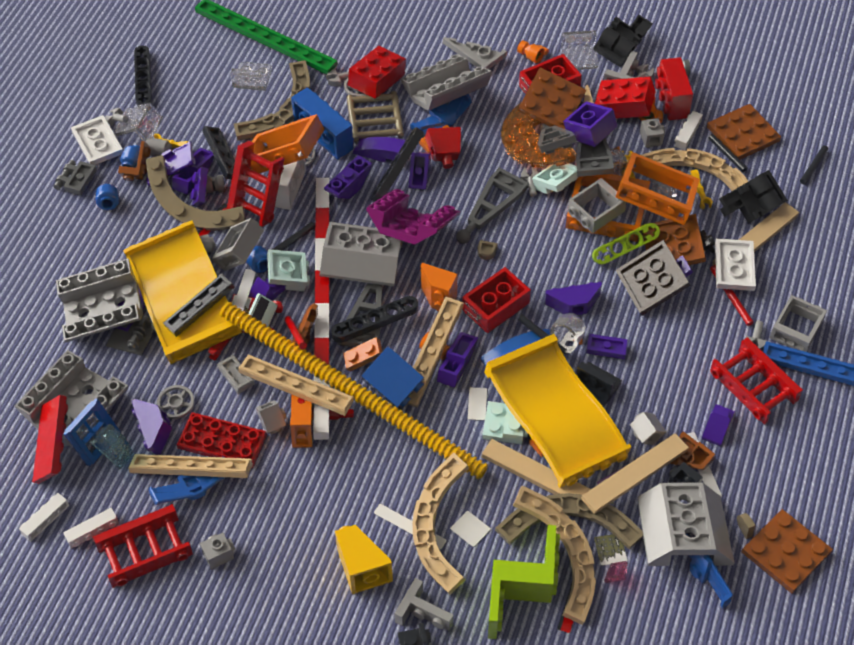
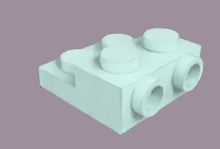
(555, 178)
(288, 269)
(502, 425)

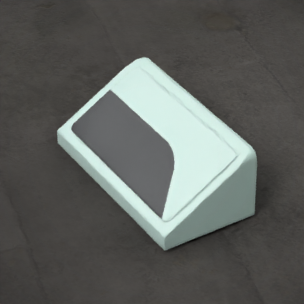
(263, 309)

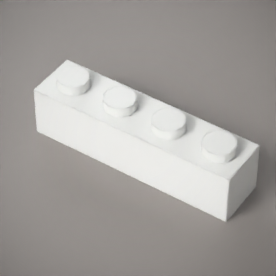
(688, 130)
(44, 517)
(91, 527)

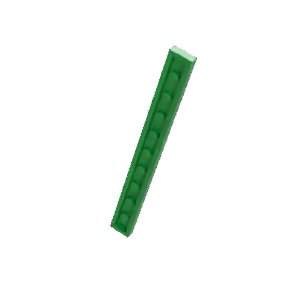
(266, 36)

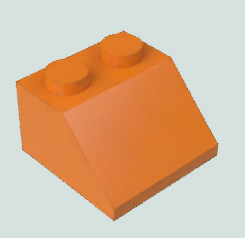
(438, 284)

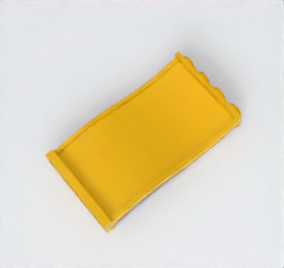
(169, 274)
(557, 410)

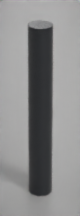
(733, 158)
(814, 164)
(296, 236)
(538, 331)

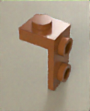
(131, 173)

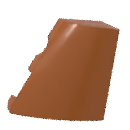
(307, 322)
(697, 456)

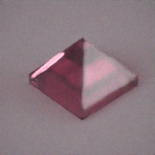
(616, 572)

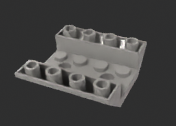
(445, 82)
(361, 255)
(99, 294)
(70, 379)
(668, 520)

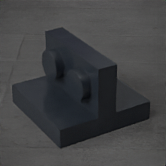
(598, 381)

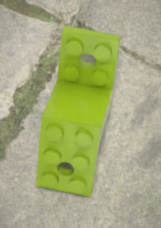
(524, 581)

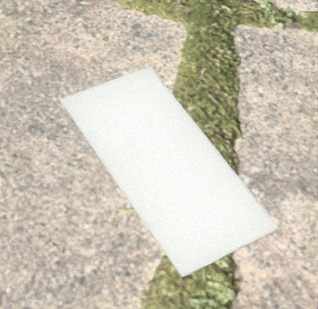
(477, 403)

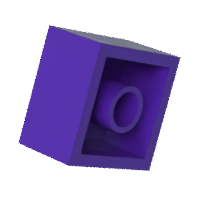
(591, 123)

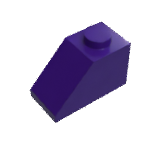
(419, 170)

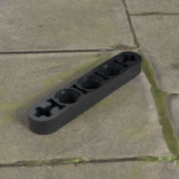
(142, 71)
(397, 164)
(368, 325)

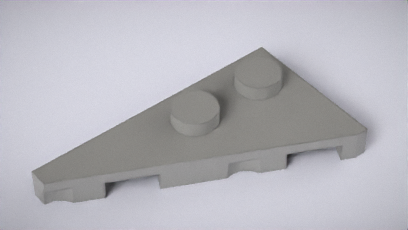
(475, 53)

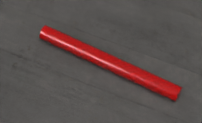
(736, 302)
(295, 332)

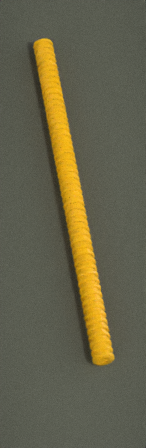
(347, 386)

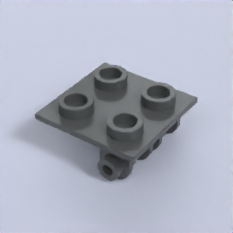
(135, 339)

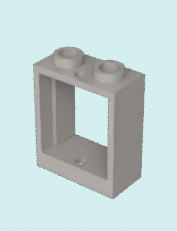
(607, 194)
(238, 244)
(792, 337)

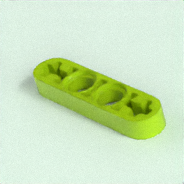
(626, 245)

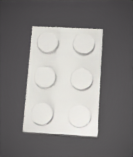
(97, 140)
(735, 264)

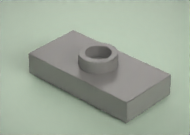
(230, 371)

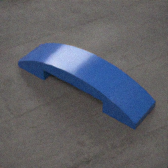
(511, 345)

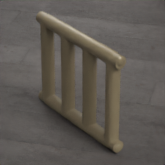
(378, 121)

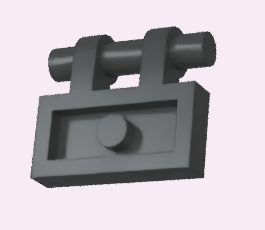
(79, 178)

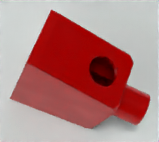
(444, 144)

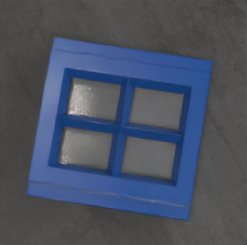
(85, 428)

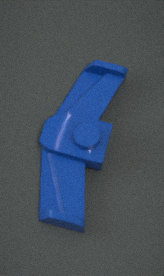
(444, 114)
(187, 487)
(705, 570)

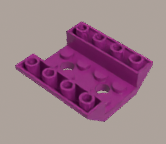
(405, 224)

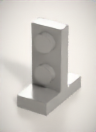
(627, 70)
(421, 608)

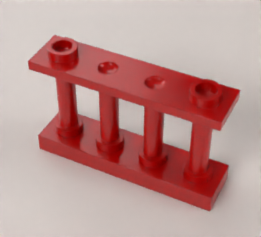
(240, 185)
(763, 365)
(142, 526)

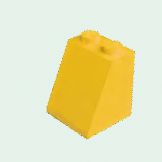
(362, 560)

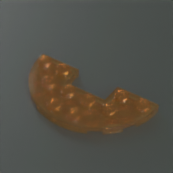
(522, 142)

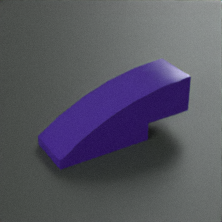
(378, 148)
(183, 179)
(457, 359)

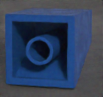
(393, 378)

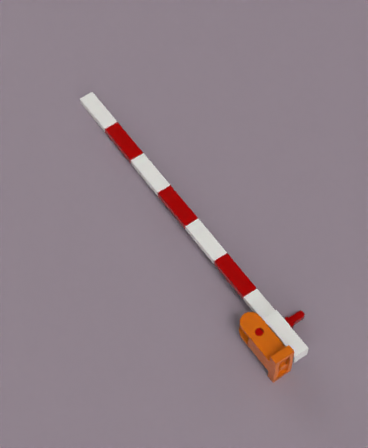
(302, 410)

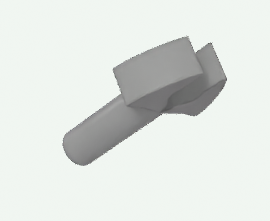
(641, 70)
(335, 78)
(117, 116)
(532, 189)
(757, 334)

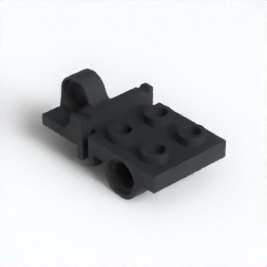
(621, 39)
(754, 197)

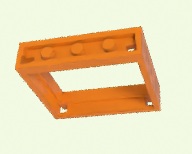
(287, 142)
(652, 200)
(613, 228)

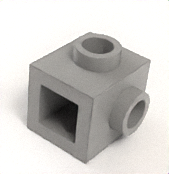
(652, 132)
(271, 417)
(647, 428)
(217, 550)

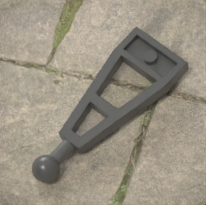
(554, 138)
(503, 181)
(359, 306)

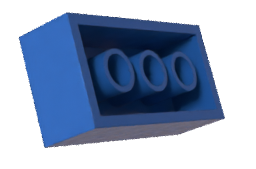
(338, 134)

